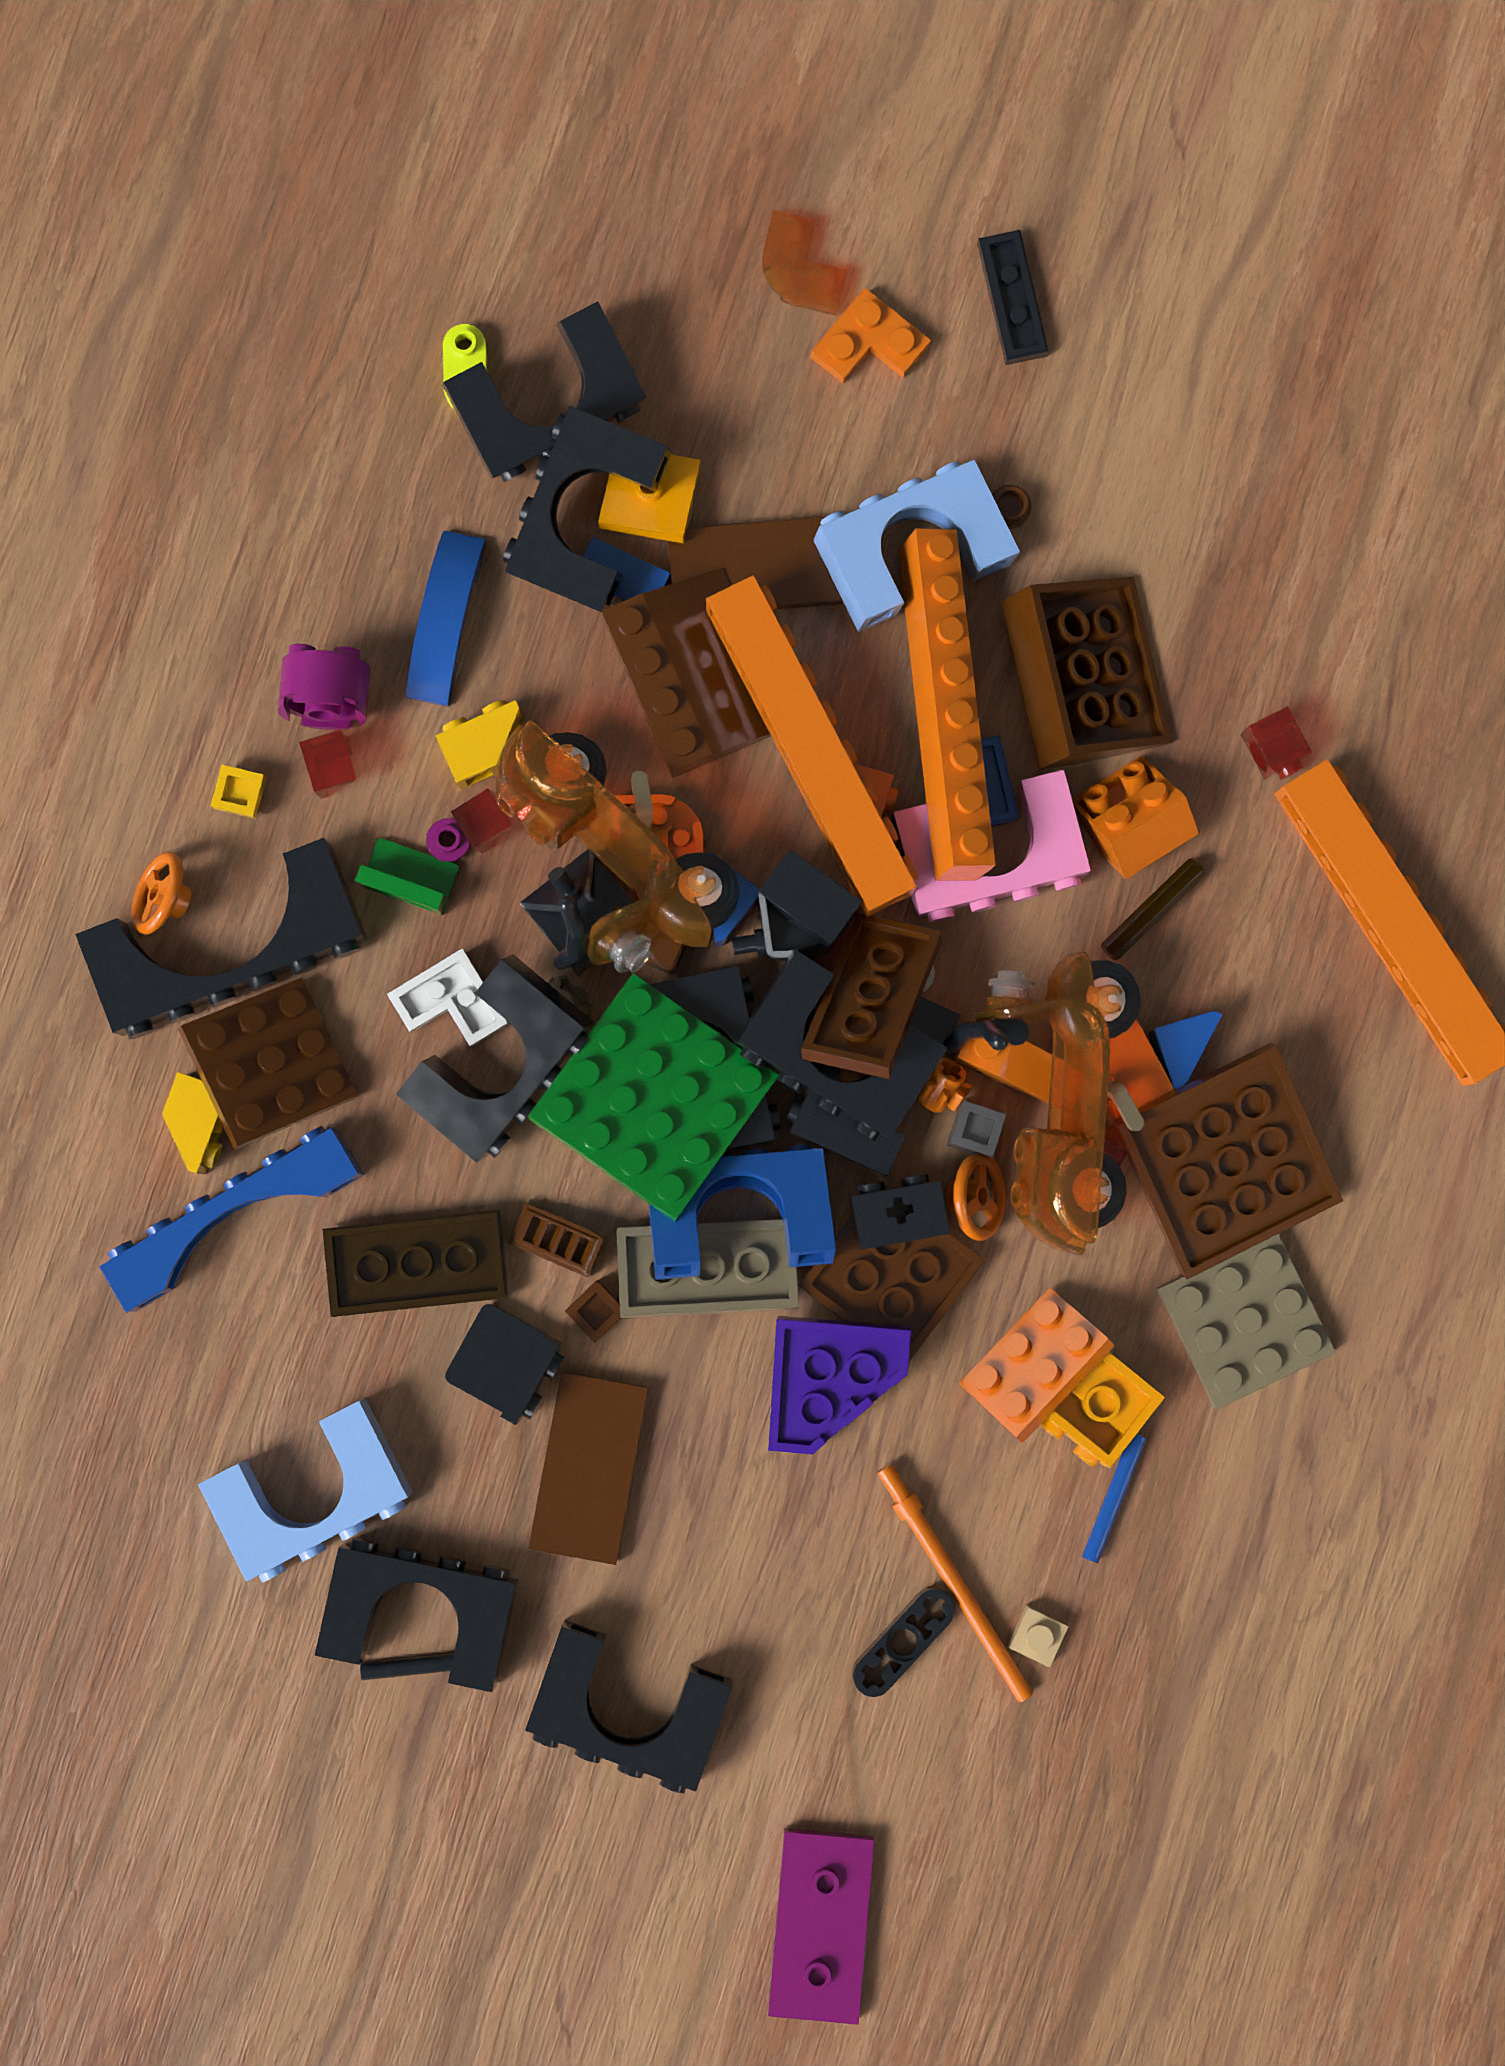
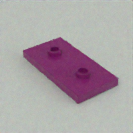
(821, 1926)

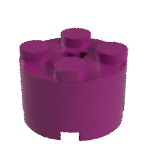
(324, 687)

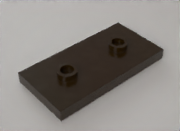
(415, 1263)

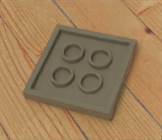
(1246, 1322)

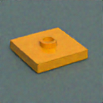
(650, 513)

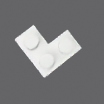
(449, 988)

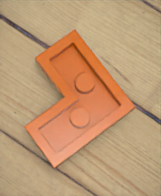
(866, 328)

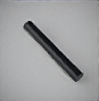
(406, 1666)

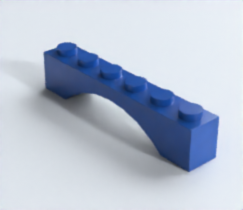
(154, 1265)

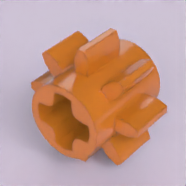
(945, 1087)

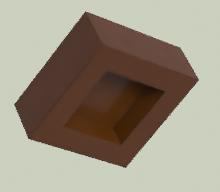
(595, 1311)

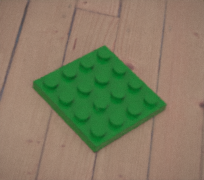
(653, 1097)

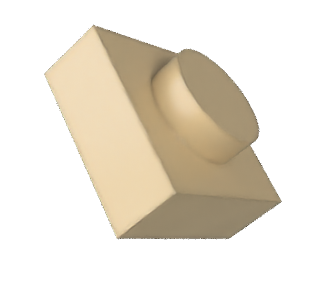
(1038, 1636)

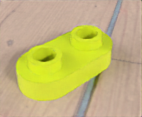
(459, 360)

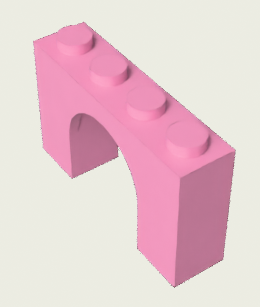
(1053, 855)

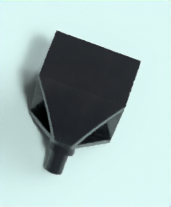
(584, 881)
(799, 912)

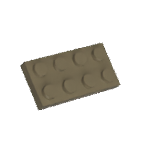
(739, 1272)

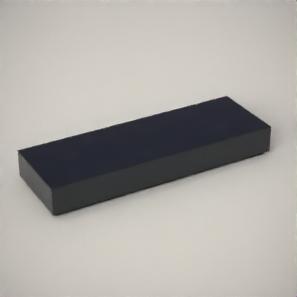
(1012, 297)

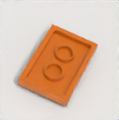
(1036, 1365)

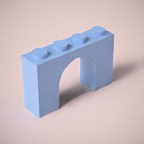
(950, 500)
(265, 1539)

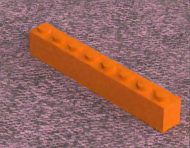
(946, 706)
(811, 746)
(1396, 921)

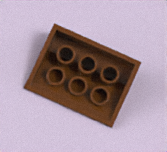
(1085, 670)
(684, 673)

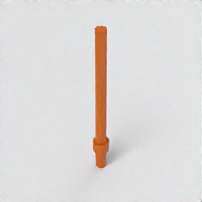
(909, 1508)

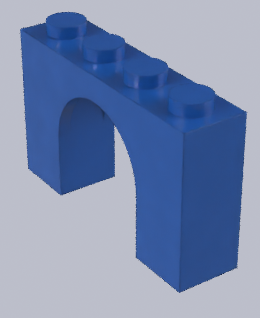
(790, 1179)

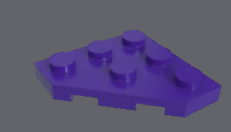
(829, 1377)

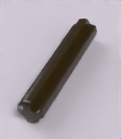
(1153, 909)

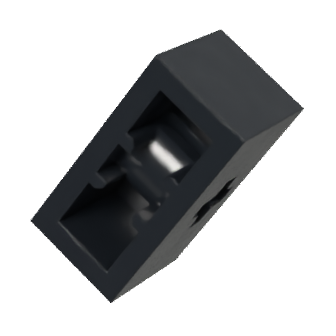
(926, 1217)

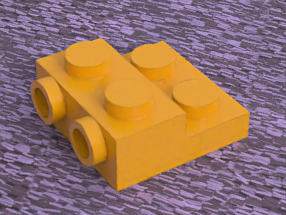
(1104, 1412)

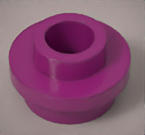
(451, 853)

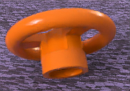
(163, 897)
(968, 1195)

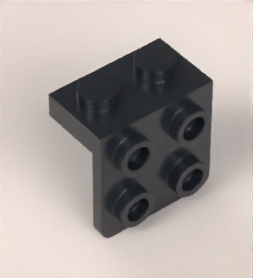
(505, 1363)

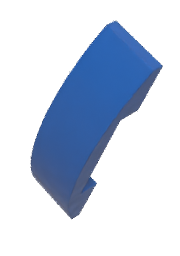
(443, 618)

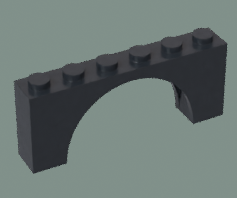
(315, 925)

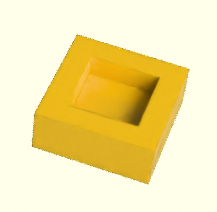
(238, 791)

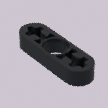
(872, 1659)

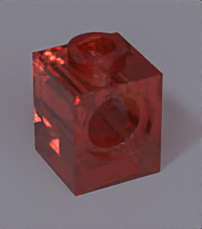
(1277, 744)

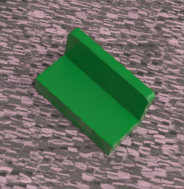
(408, 876)

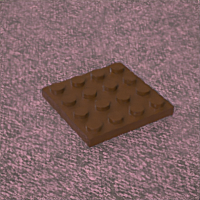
(1229, 1161)

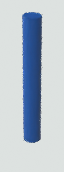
(1113, 1499)

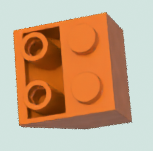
(1135, 816)

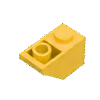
(475, 745)
(193, 1123)

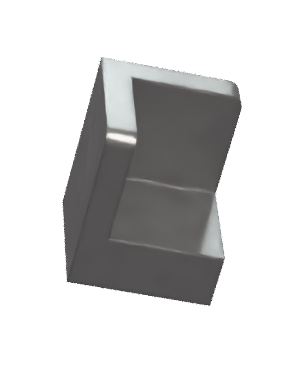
(976, 1129)

